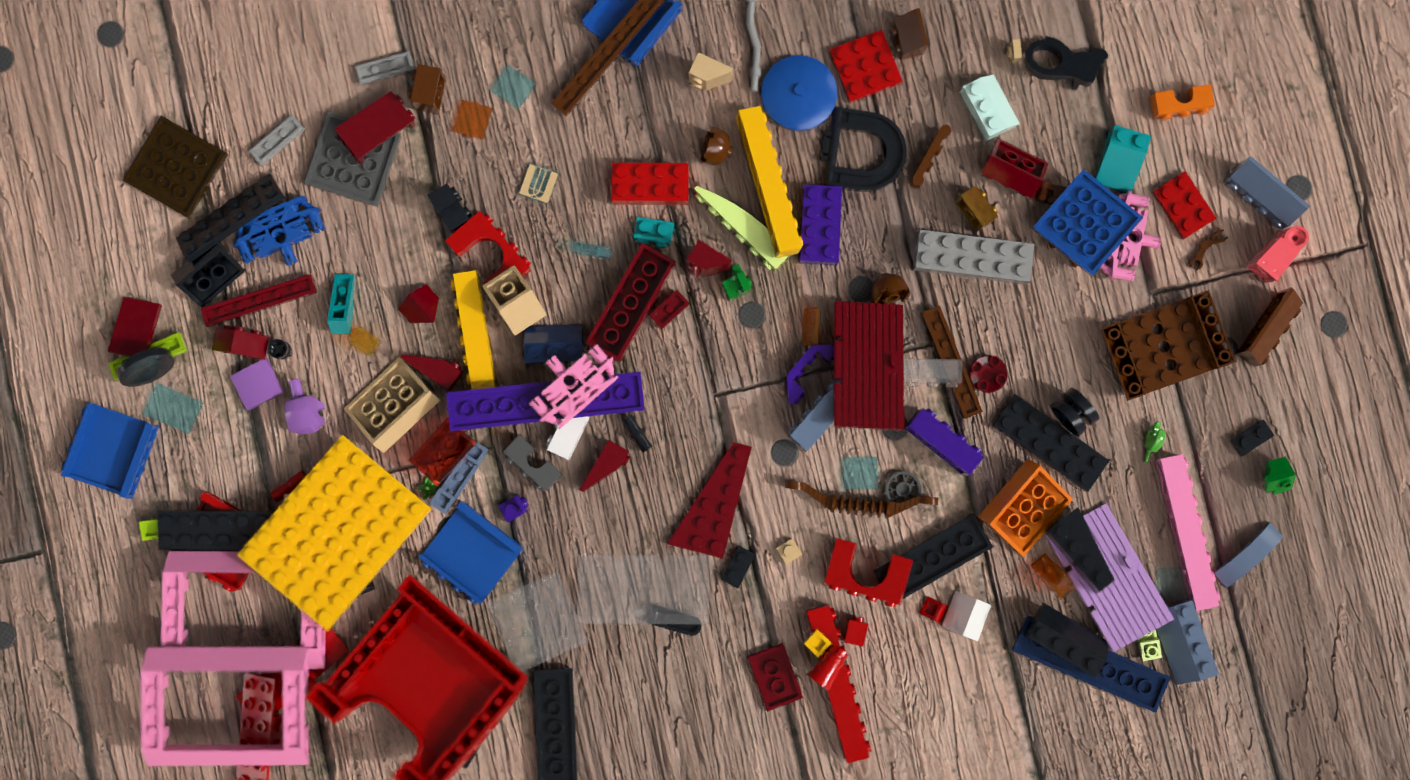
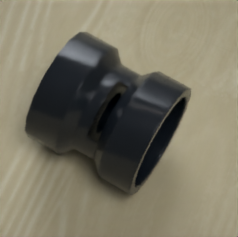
(276, 349)

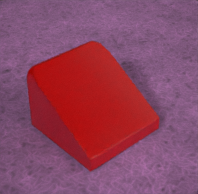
(933, 609)

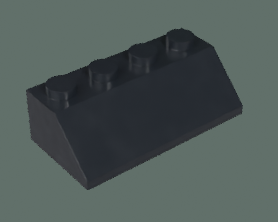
(1068, 640)

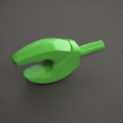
(1154, 440)

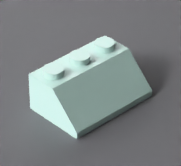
(989, 107)

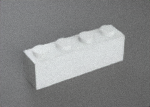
(566, 438)

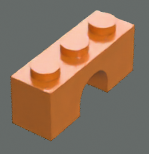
(1165, 105)

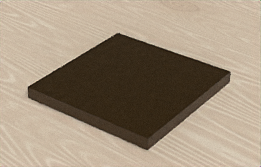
(175, 167)

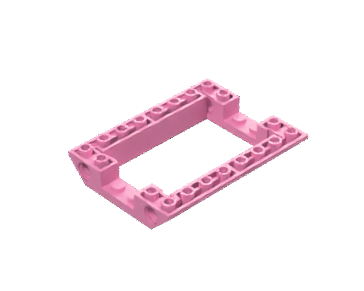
(176, 582)
(289, 659)

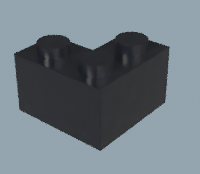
(448, 205)

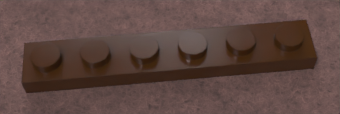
(947, 349)

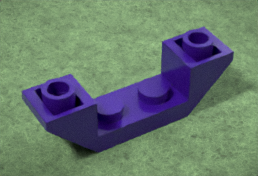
(794, 391)

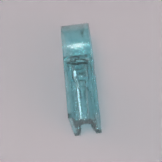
(591, 250)

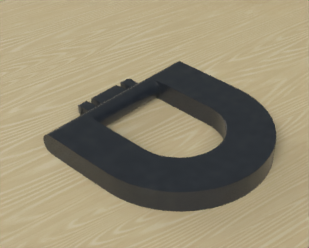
(872, 124)

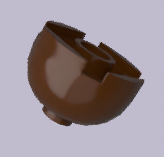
(716, 147)
(889, 289)

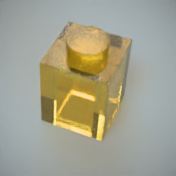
(365, 341)

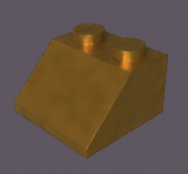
(976, 208)

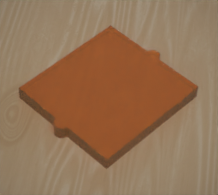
(472, 119)

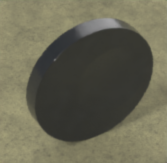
(145, 367)

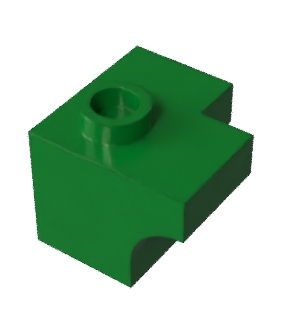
(737, 284)
(1279, 476)

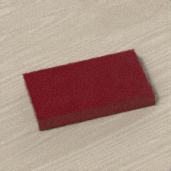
(134, 327)
(775, 677)

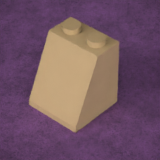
(514, 300)

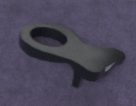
(1079, 66)

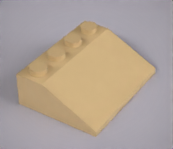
(391, 405)

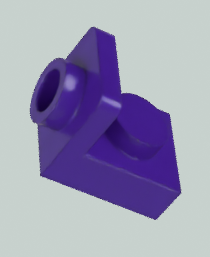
(514, 507)

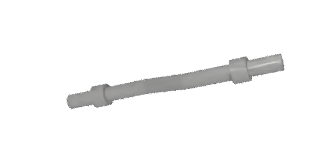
(755, 71)

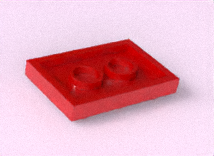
(1184, 205)

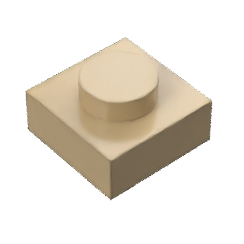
(1014, 51)
(789, 551)

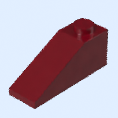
(438, 370)
(608, 462)

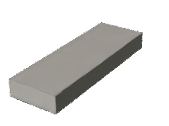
(384, 68)
(276, 140)

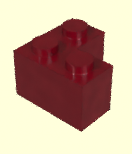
(238, 342)

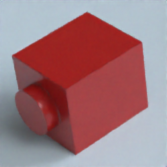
(855, 631)

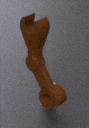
(1204, 246)

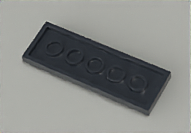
(229, 217)
(1051, 443)
(209, 528)
(942, 553)
(555, 724)

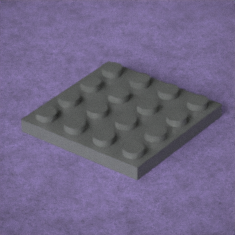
(339, 173)

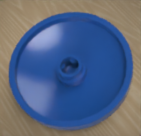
(799, 93)

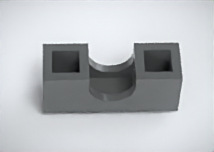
(519, 452)

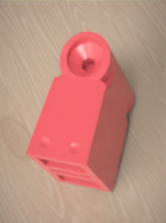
(1278, 253)

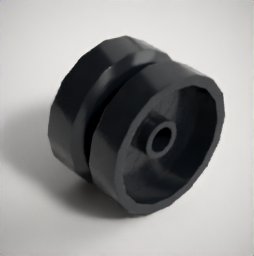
(1074, 412)

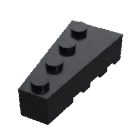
(1081, 550)

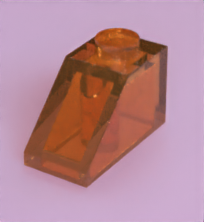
(1053, 576)

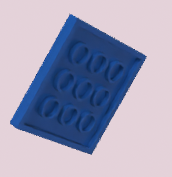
(1087, 222)

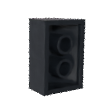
(208, 274)

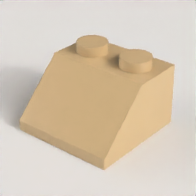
(709, 73)

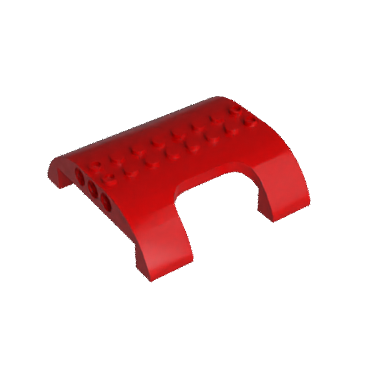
(430, 676)

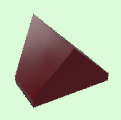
(420, 305)

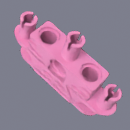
(1129, 250)
(580, 398)

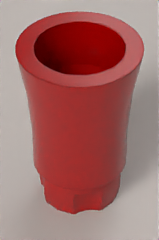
(828, 667)

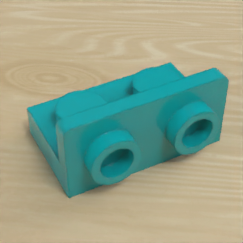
(653, 231)

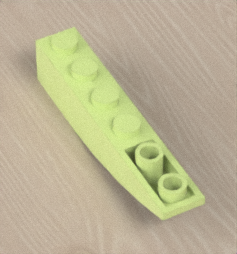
(744, 225)

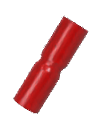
(288, 486)

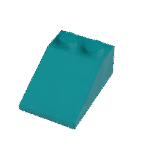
(1122, 158)

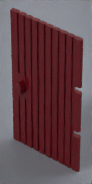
(869, 366)

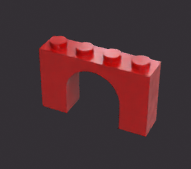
(480, 229)
(841, 576)

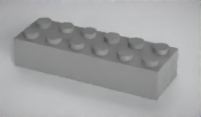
(973, 257)

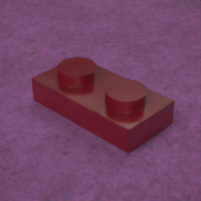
(669, 309)

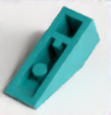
(341, 304)

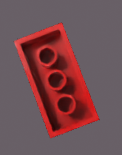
(650, 183)

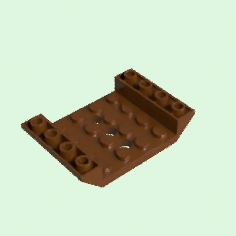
(1193, 341)

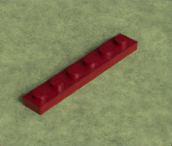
(259, 300)

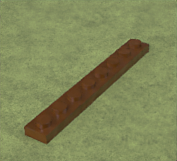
(605, 55)

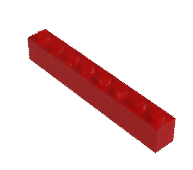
(841, 691)

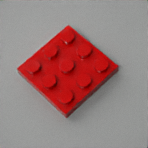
(865, 66)

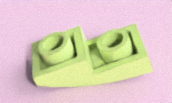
(1149, 646)

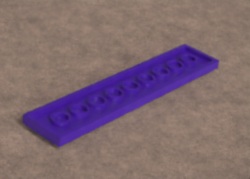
(511, 403)

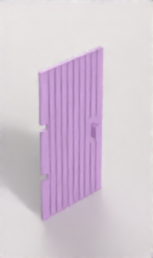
(1131, 602)

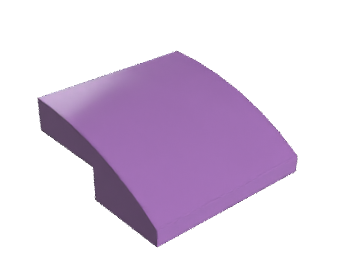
(257, 384)

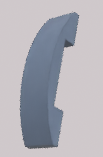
(458, 479)
(1249, 556)

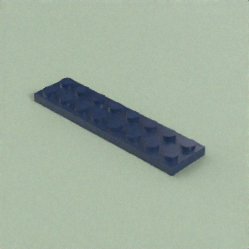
(1118, 675)

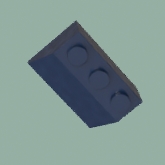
(559, 340)

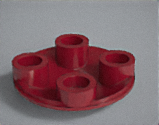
(988, 373)

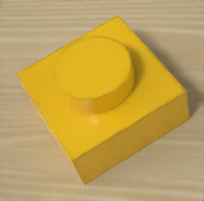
(817, 643)

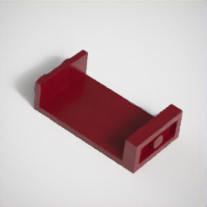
(374, 125)

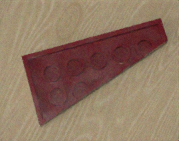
(711, 516)

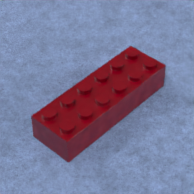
(631, 302)

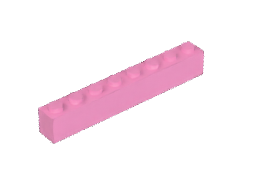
(1187, 531)

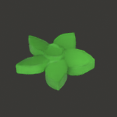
(428, 488)

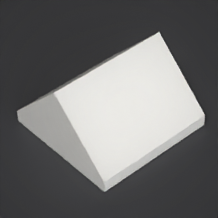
(966, 615)

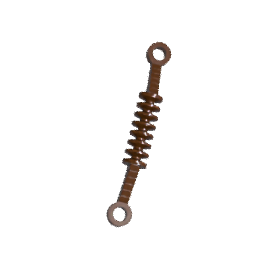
(888, 509)

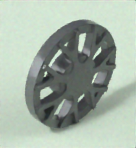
(903, 488)

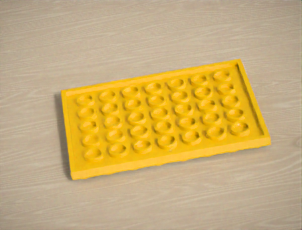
(334, 532)

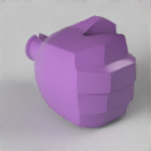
(302, 411)

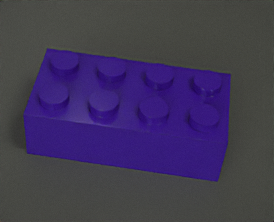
(820, 224)
(944, 442)

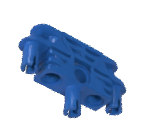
(267, 227)

